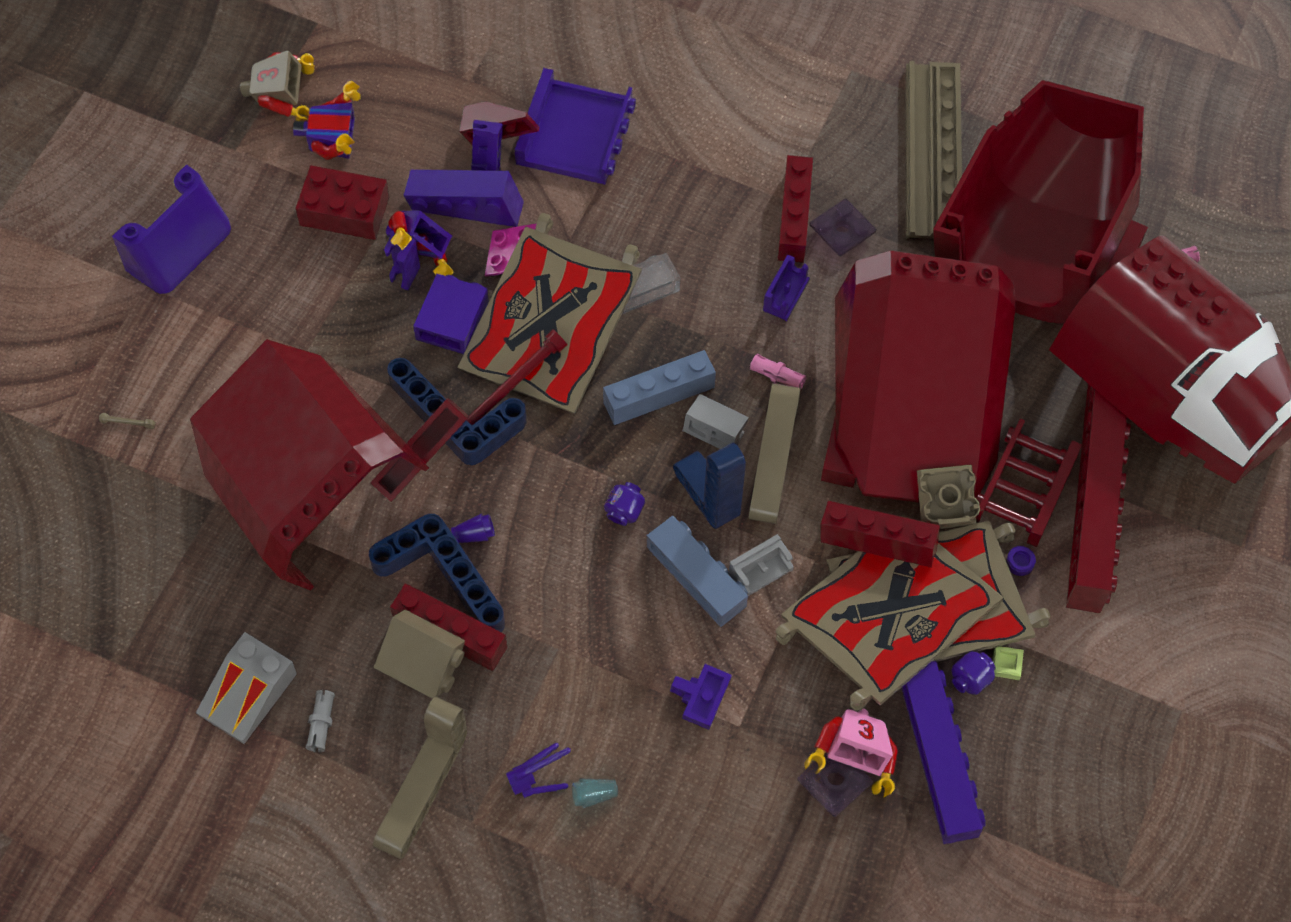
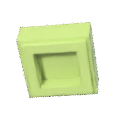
(1007, 662)

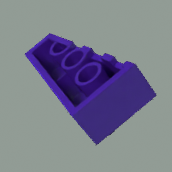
(466, 195)

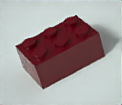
(342, 202)

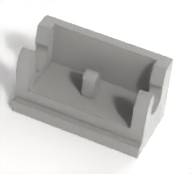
(714, 422)
(762, 565)

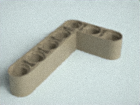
(774, 453)
(446, 735)

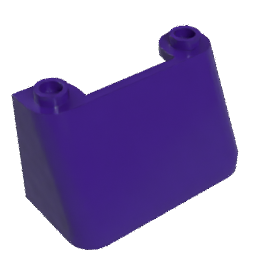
(177, 239)

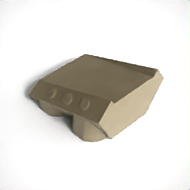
(948, 496)

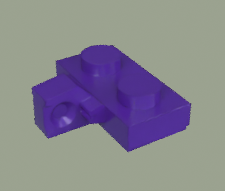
(702, 695)

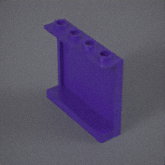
(576, 130)

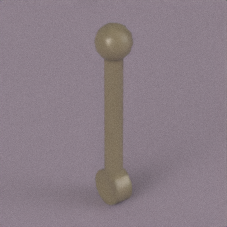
(148, 423)

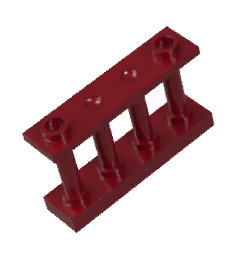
(1053, 479)

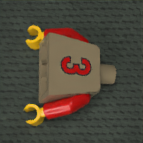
(277, 82)

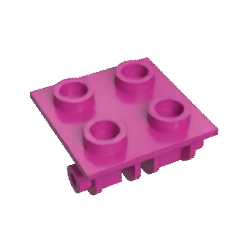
(501, 248)

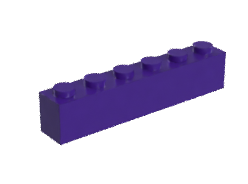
(942, 757)

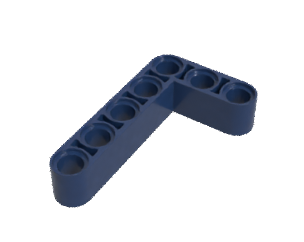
(466, 435)
(714, 482)
(449, 565)

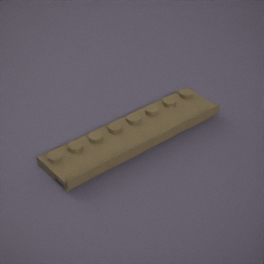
(931, 143)

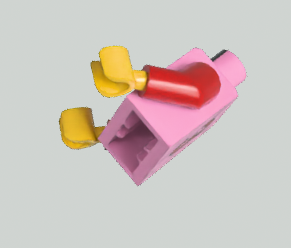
(858, 743)

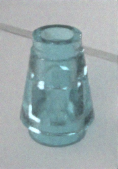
(593, 791)

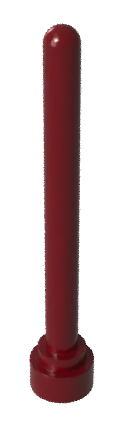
(552, 344)

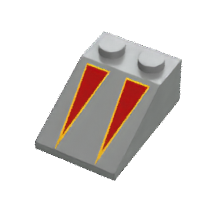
(246, 687)

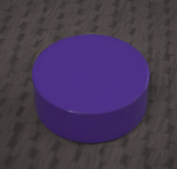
(1020, 560)

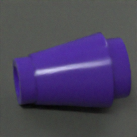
(474, 530)

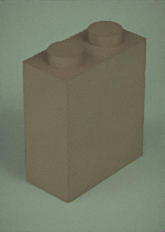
(420, 654)

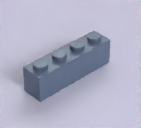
(659, 387)
(697, 570)

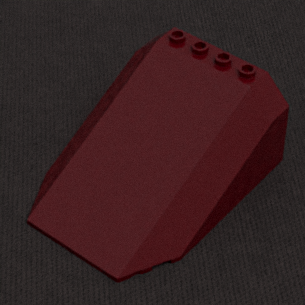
(920, 368)
(288, 447)

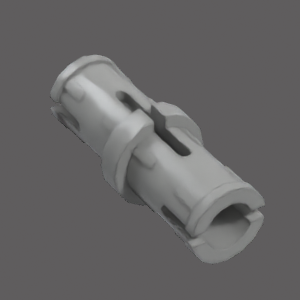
(320, 721)

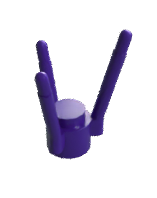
(522, 777)

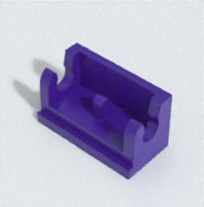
(486, 146)
(404, 261)
(786, 289)

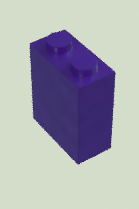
(451, 313)

